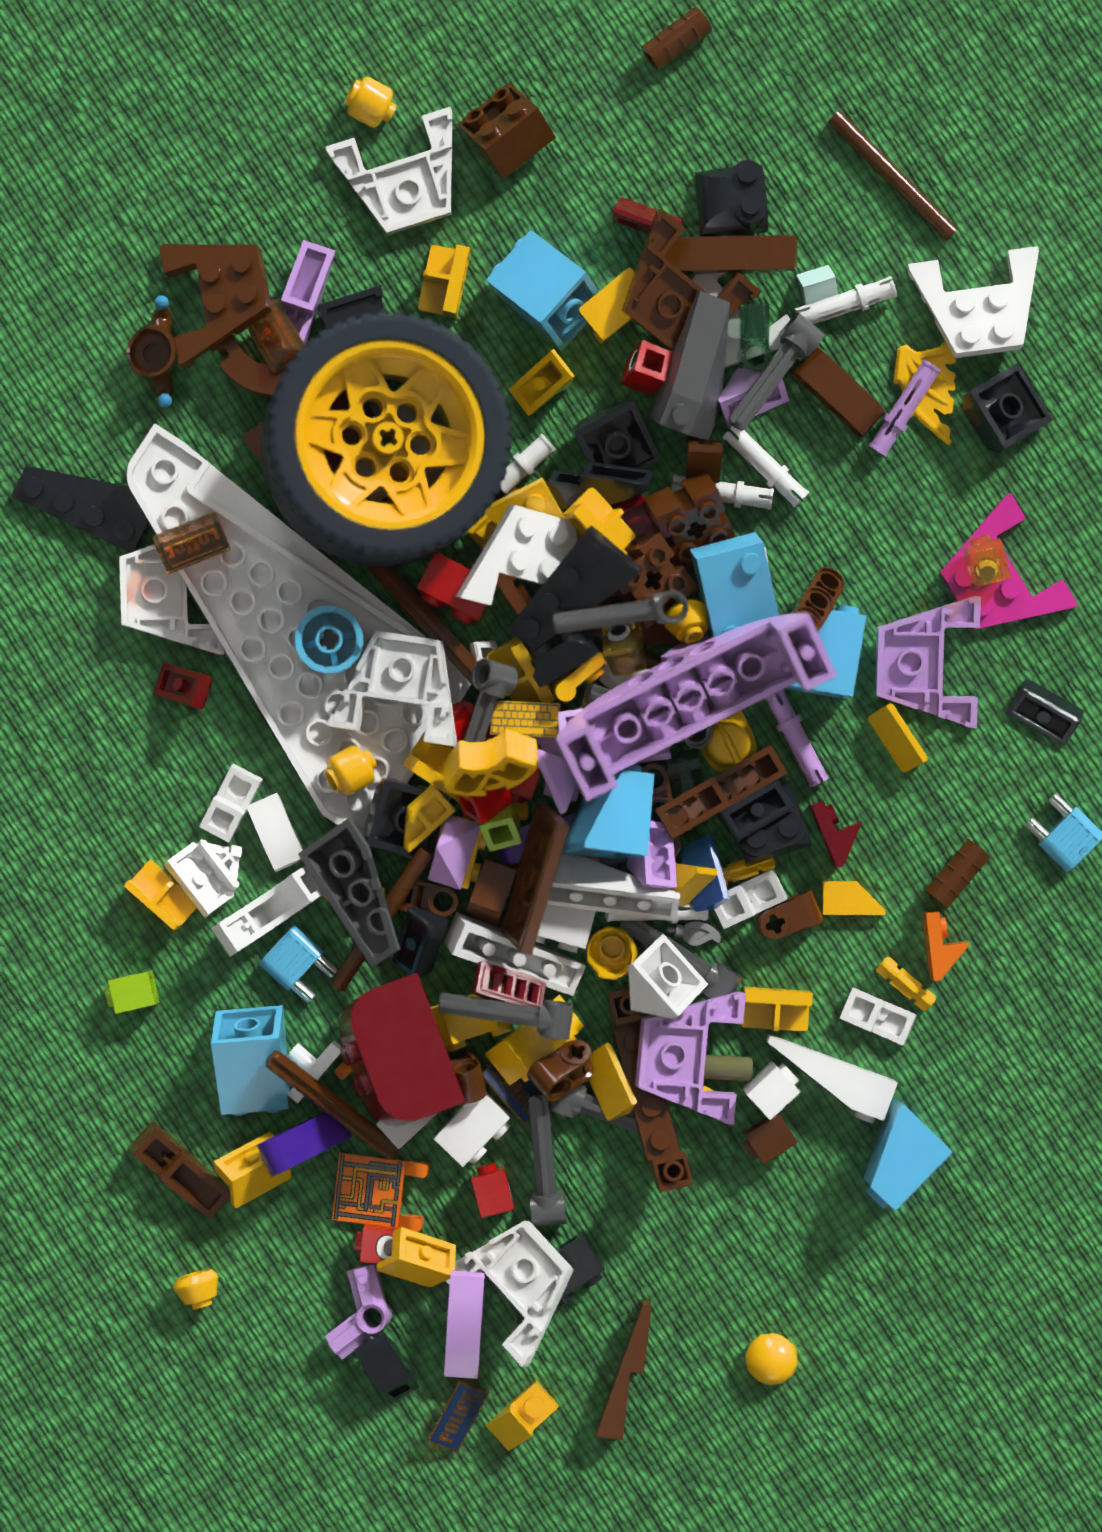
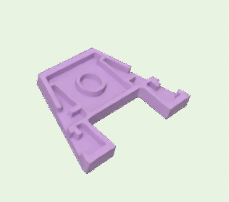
(912, 661)
(675, 1055)

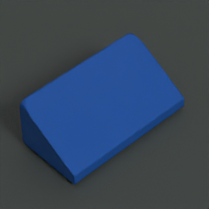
(704, 854)

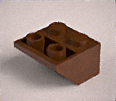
(506, 130)

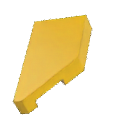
(424, 816)
(848, 899)

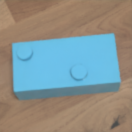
(734, 583)

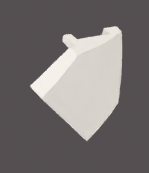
(206, 873)

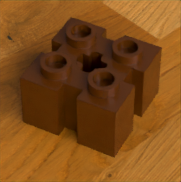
(690, 516)
(653, 556)

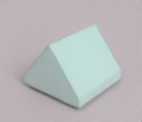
(817, 284)

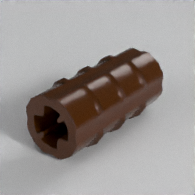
(676, 38)
(957, 873)

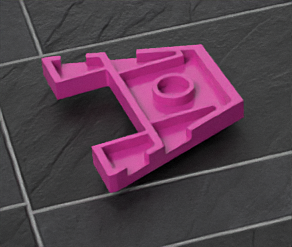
(1010, 598)

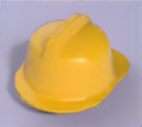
(730, 742)

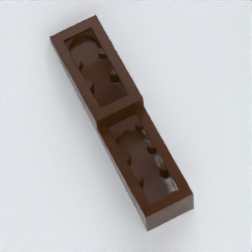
(734, 254)
(720, 792)
(632, 1360)

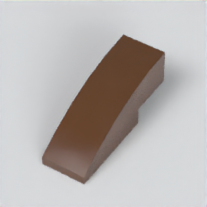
(180, 1170)

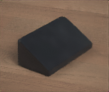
(1045, 711)
(755, 811)
(419, 941)

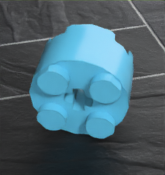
(313, 628)

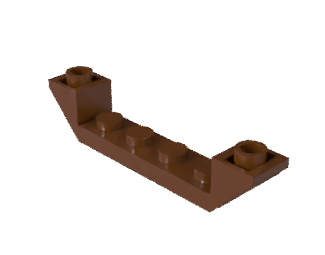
(651, 1113)

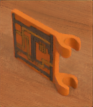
(372, 1190)

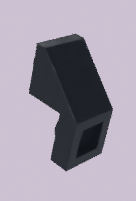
(386, 1367)

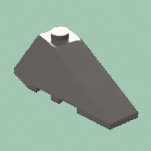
(696, 371)
(349, 880)

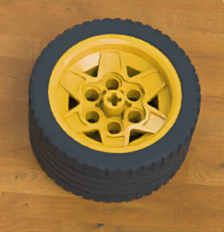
(436, 374)

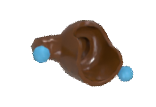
(154, 352)

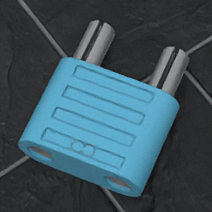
(1070, 838)
(292, 959)

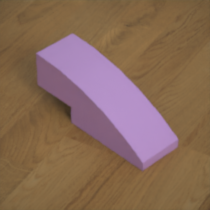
(307, 286)
(464, 1324)

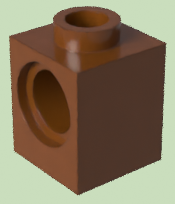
(768, 1139)

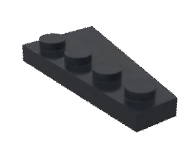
(579, 582)

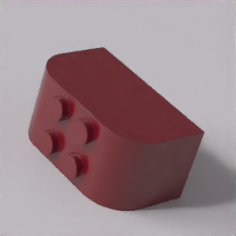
(398, 1054)

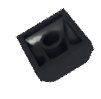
(732, 200)
(1005, 409)
(617, 437)
(573, 650)
(388, 814)
(778, 837)

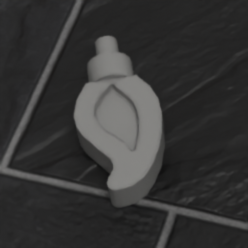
(695, 932)

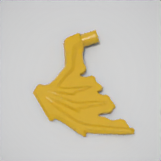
(937, 395)

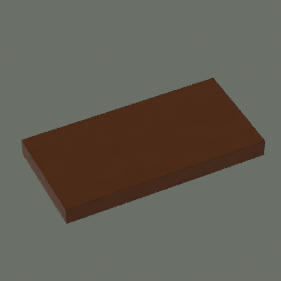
(534, 878)

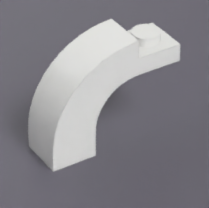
(267, 911)

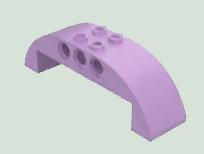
(691, 695)

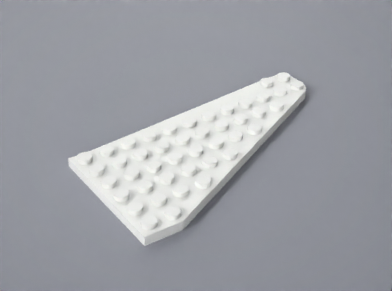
(255, 606)

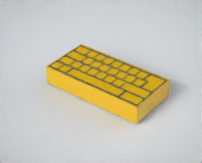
(526, 718)

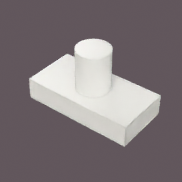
(311, 1065)

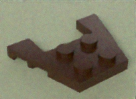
(231, 291)
(663, 294)

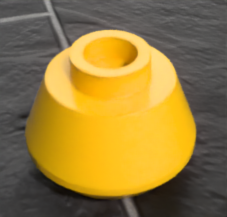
(693, 626)
(197, 1288)

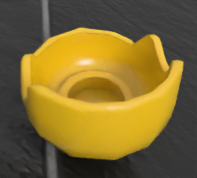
(611, 952)
(771, 1359)

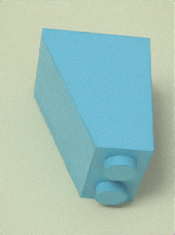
(544, 288)
(842, 640)
(616, 821)
(239, 1052)
(902, 1157)

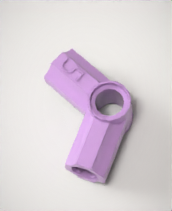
(367, 1294)

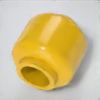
(370, 102)
(350, 770)

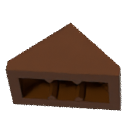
(703, 456)
(491, 891)

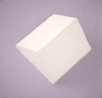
(663, 980)

